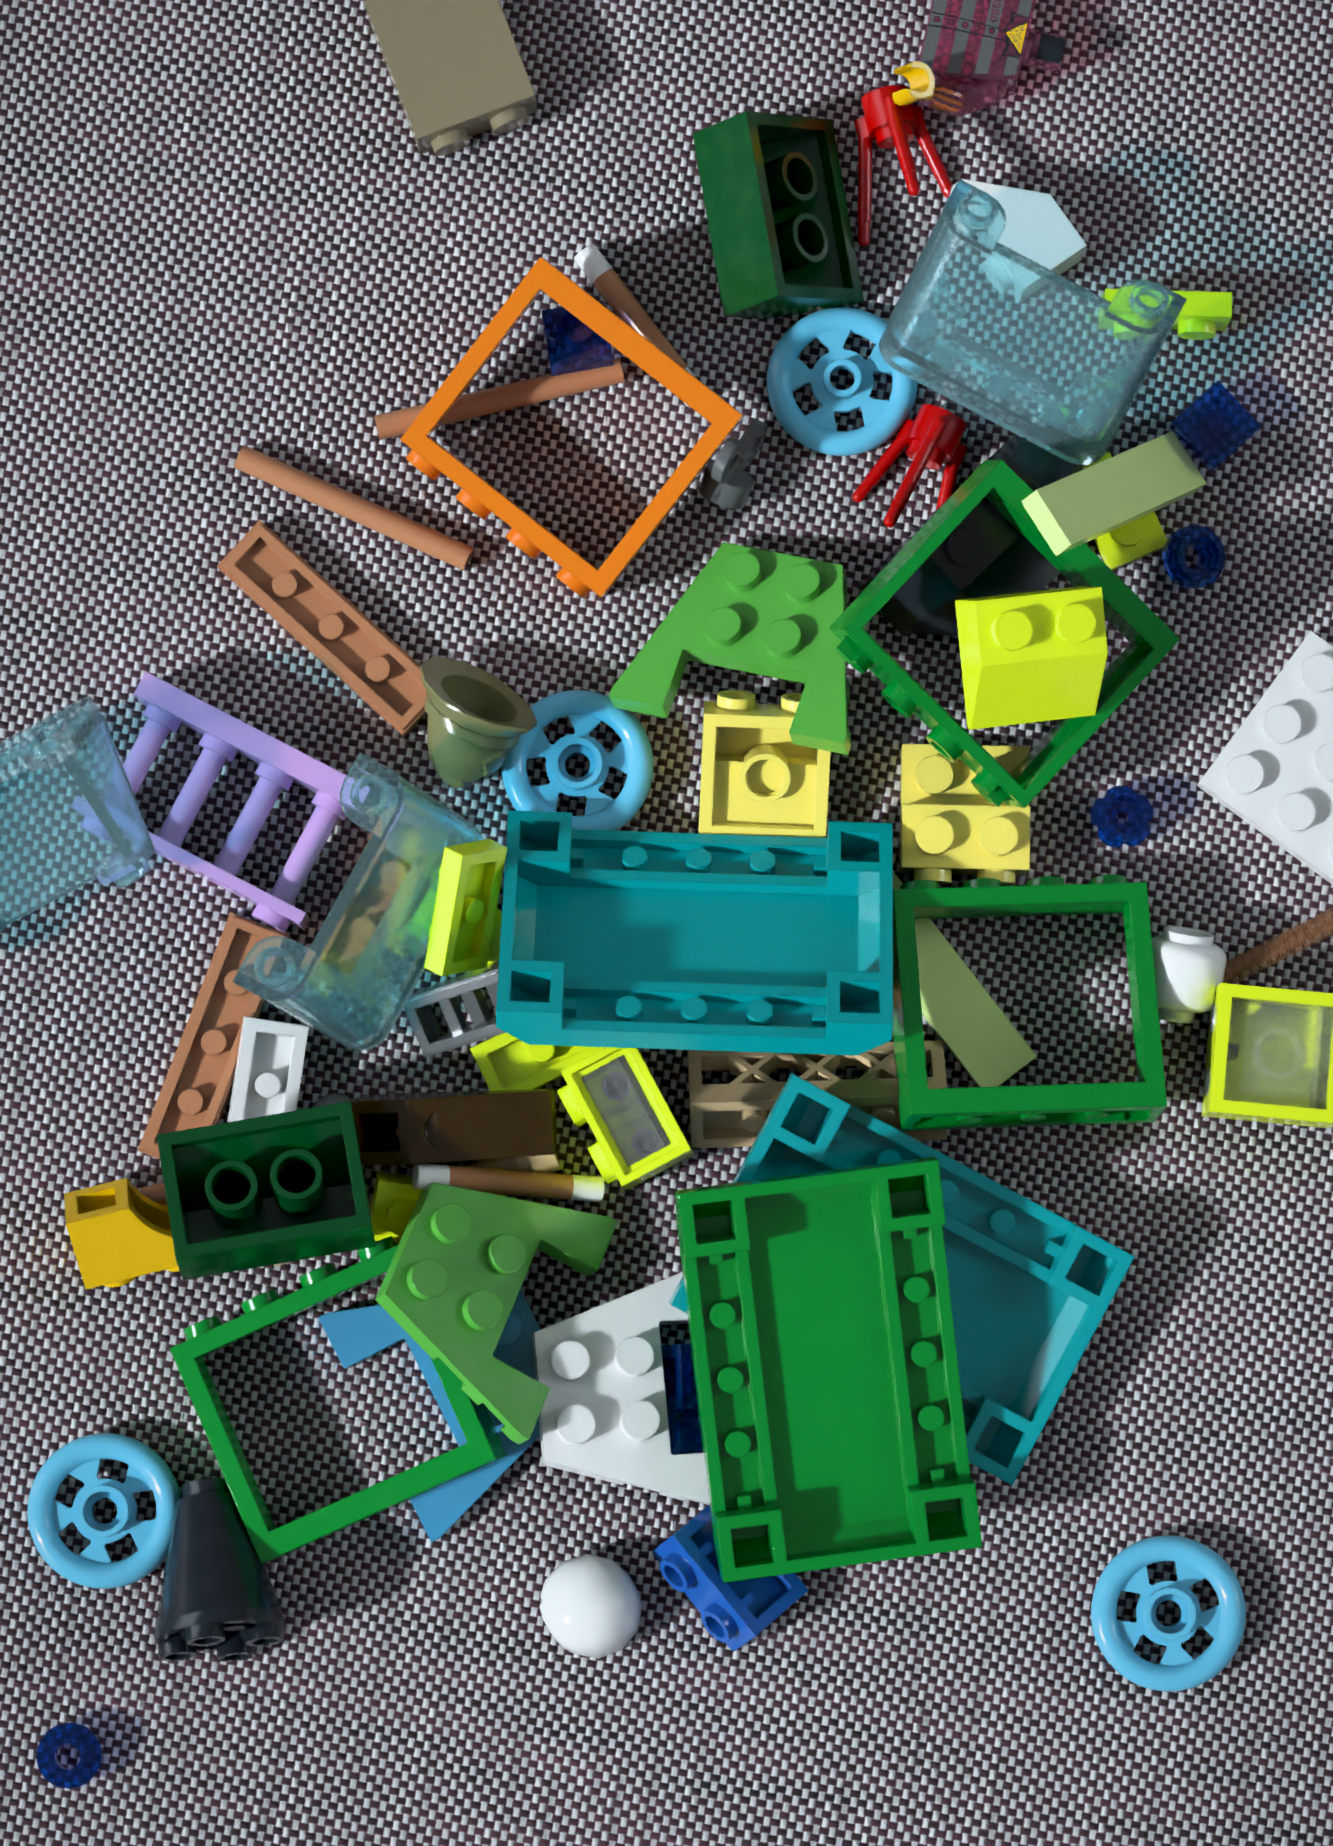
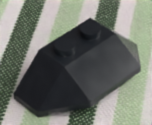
(979, 556)

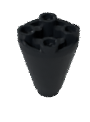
(213, 1582)

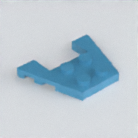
(369, 1330)

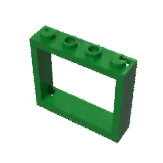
(1080, 566)
(1030, 1104)
(266, 1310)

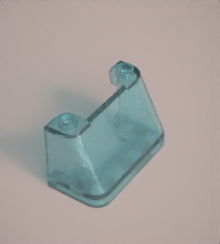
(1021, 337)
(65, 812)
(379, 926)

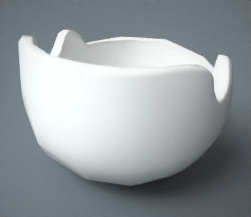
(591, 1606)

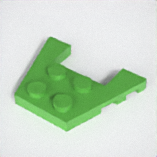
(756, 617)
(462, 1275)

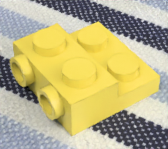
(755, 774)
(954, 827)

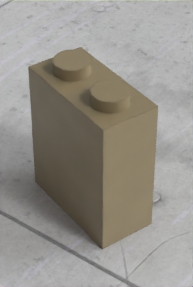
(452, 69)

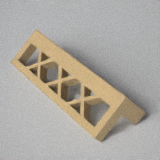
(737, 1111)

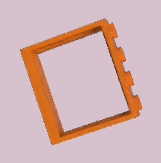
(484, 498)

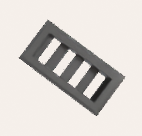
(468, 985)

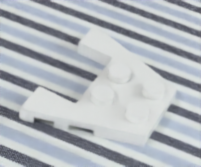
(610, 1396)

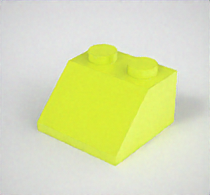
(1031, 655)

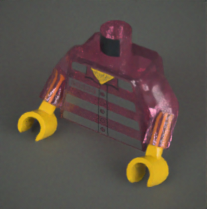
(976, 55)

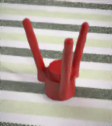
(892, 128)
(931, 440)

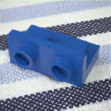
(728, 1610)

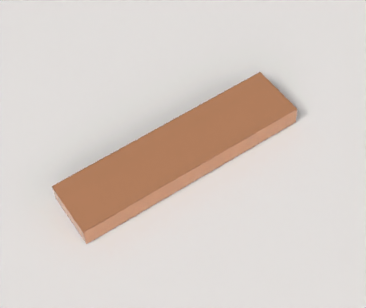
(328, 626)
(208, 1050)

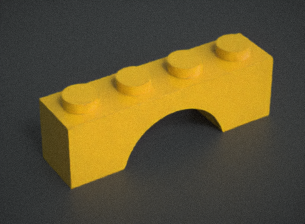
(118, 1234)

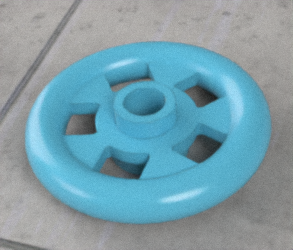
(818, 429)
(631, 756)
(50, 1517)
(1222, 1622)

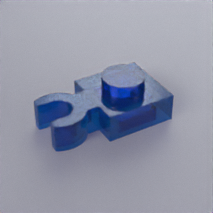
(681, 1399)

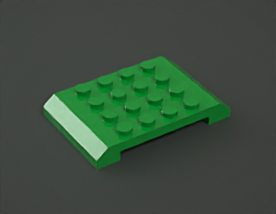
(826, 1369)

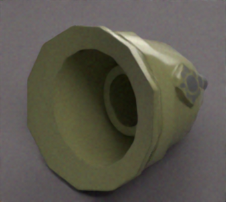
(470, 720)

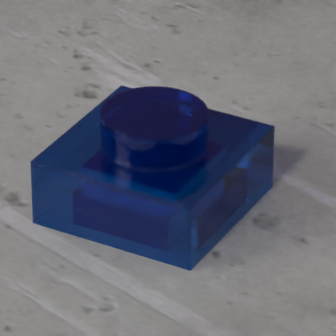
(573, 344)
(1215, 426)

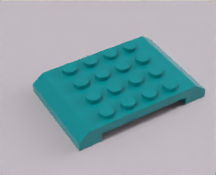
(696, 938)
(1018, 1275)

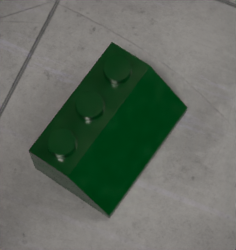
(777, 215)
(265, 1190)

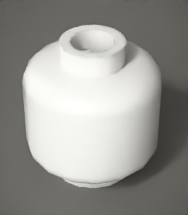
(1186, 972)

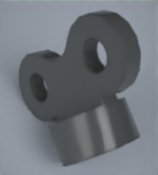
(725, 479)

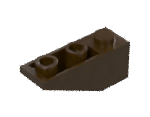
(454, 1126)

